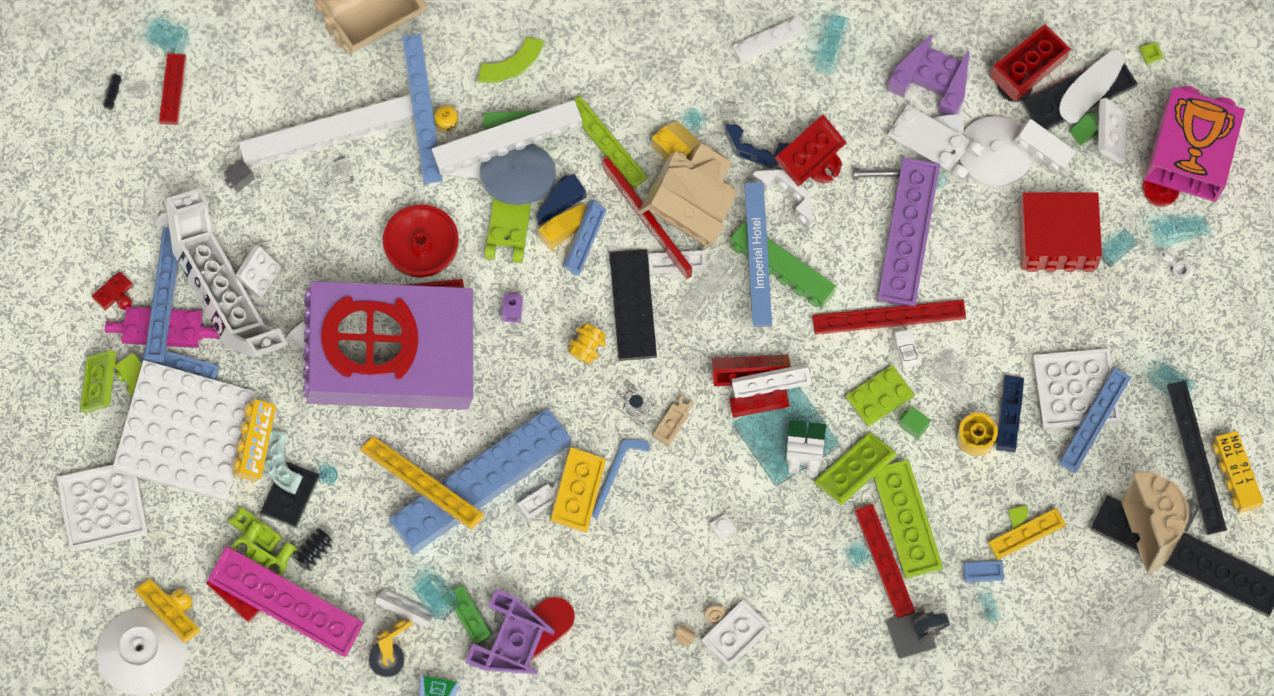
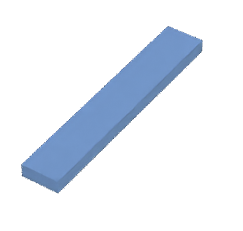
(1094, 420)

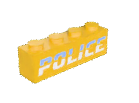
(254, 440)

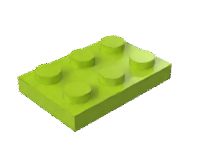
(98, 381)
(880, 396)

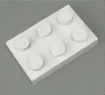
(1112, 131)
(736, 634)

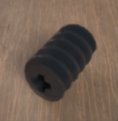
(312, 549)

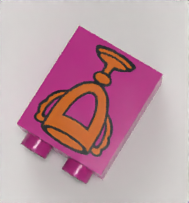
(1195, 143)

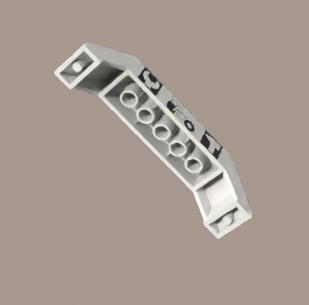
(215, 279)

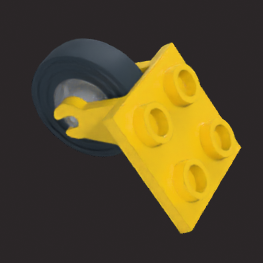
(386, 657)

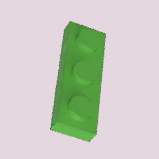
(471, 617)

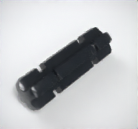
(112, 91)

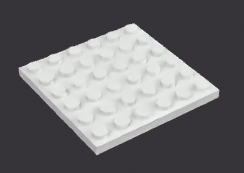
(182, 431)

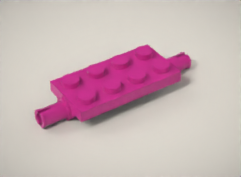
(184, 328)

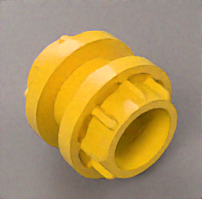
(587, 343)

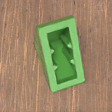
(1086, 128)

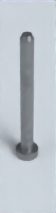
(875, 173)

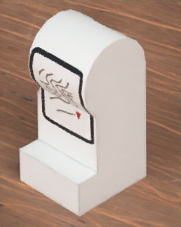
(906, 348)

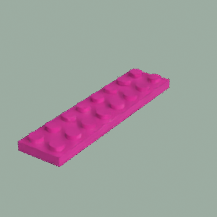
(286, 601)

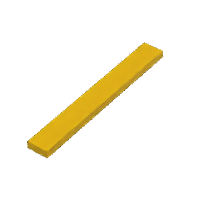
(422, 482)

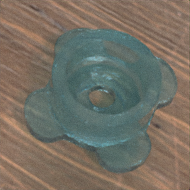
(332, 475)

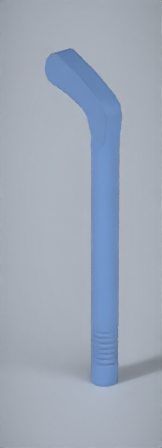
(625, 445)

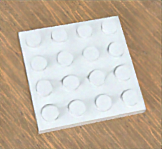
(1070, 386)
(101, 507)

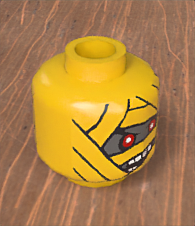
(446, 119)

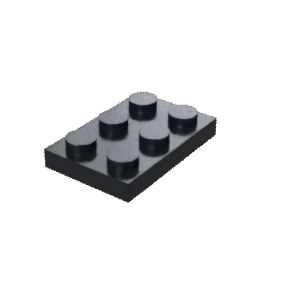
(289, 507)

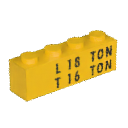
(1238, 472)

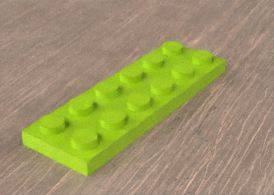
(907, 520)

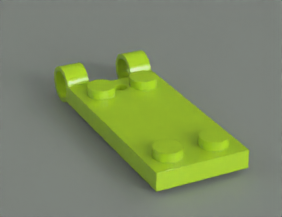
(509, 222)

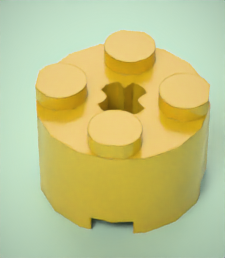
(974, 444)

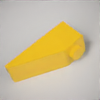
(561, 227)

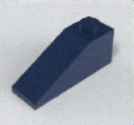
(564, 195)

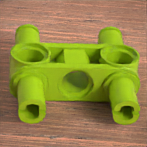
(260, 555)

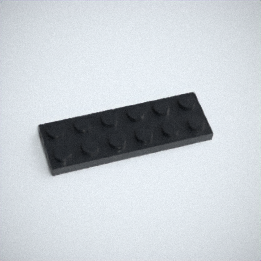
(1045, 105)
(633, 305)

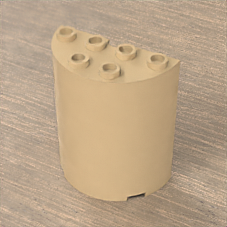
(364, 21)
(1157, 514)

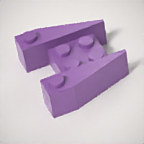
(935, 73)
(515, 640)

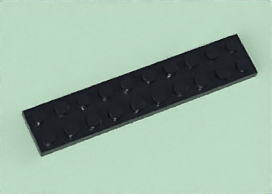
(1196, 561)

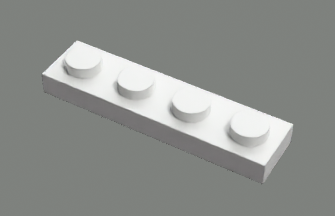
(769, 39)
(771, 381)

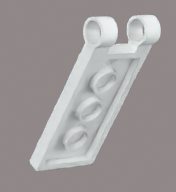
(933, 140)

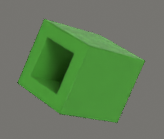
(914, 422)

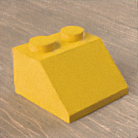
(674, 139)

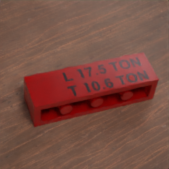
(734, 367)

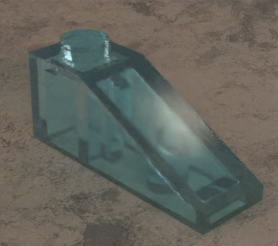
(1180, 230)

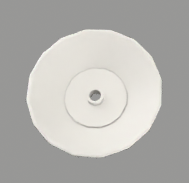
(142, 670)

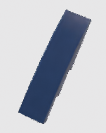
(1010, 413)

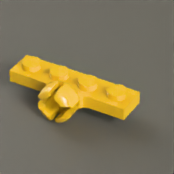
(169, 609)

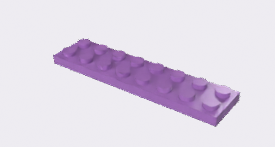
(908, 232)

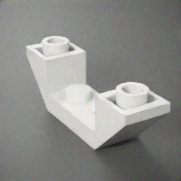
(804, 210)

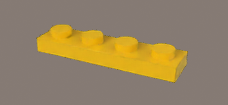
(1027, 534)

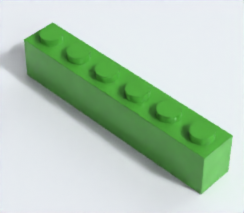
(789, 270)

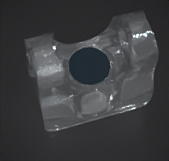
(634, 403)

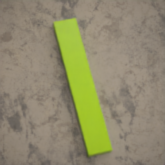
(609, 145)

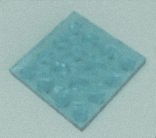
(768, 434)

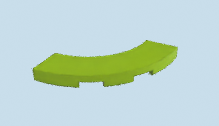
(513, 66)

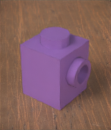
(512, 307)

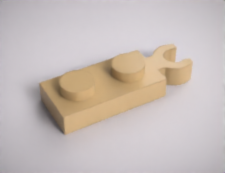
(673, 422)

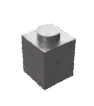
(238, 176)

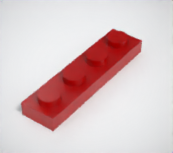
(172, 89)

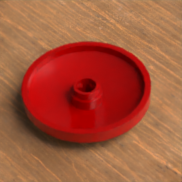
(420, 241)

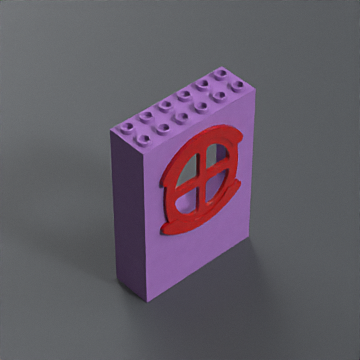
(435, 340)

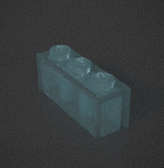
(832, 44)

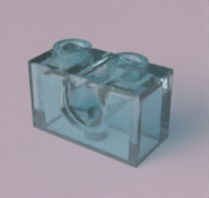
(159, 29)

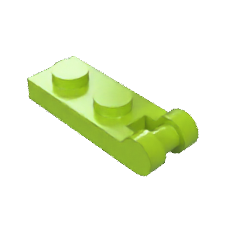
(267, 537)

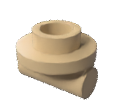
(714, 613)
(685, 635)

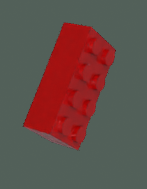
(1030, 62)

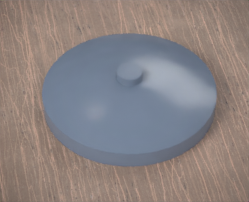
(519, 175)

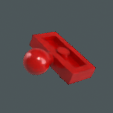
(114, 291)

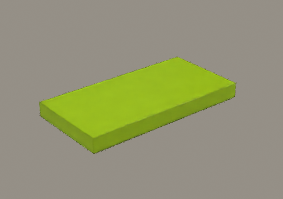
(855, 468)

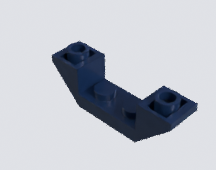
(746, 151)

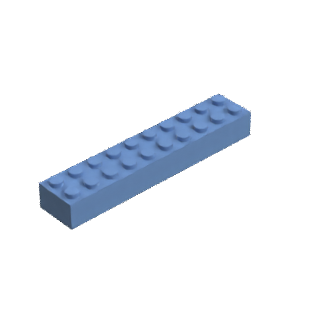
(484, 478)

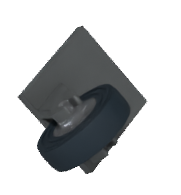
(916, 632)

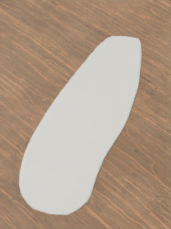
(1091, 86)

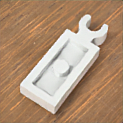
(538, 501)

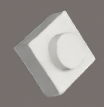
(722, 527)

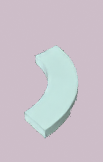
(277, 466)

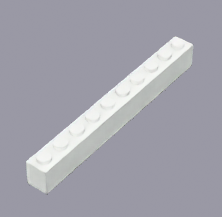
(327, 131)

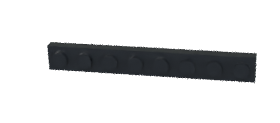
(1196, 457)

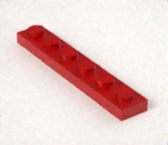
(884, 561)

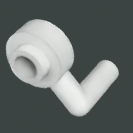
(1178, 266)

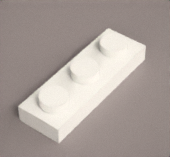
(663, 264)
(405, 608)

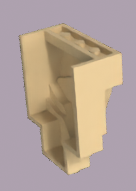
(692, 194)

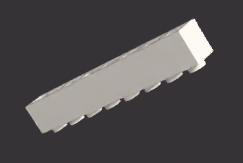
(507, 137)

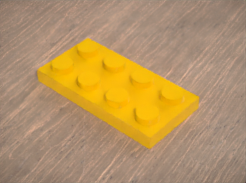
(577, 490)

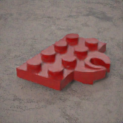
(813, 153)

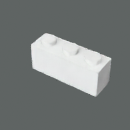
(1044, 146)

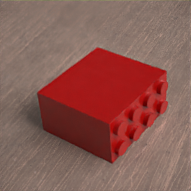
(1060, 231)

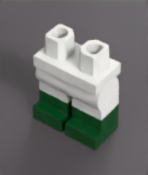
(803, 453)

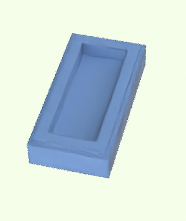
(983, 571)

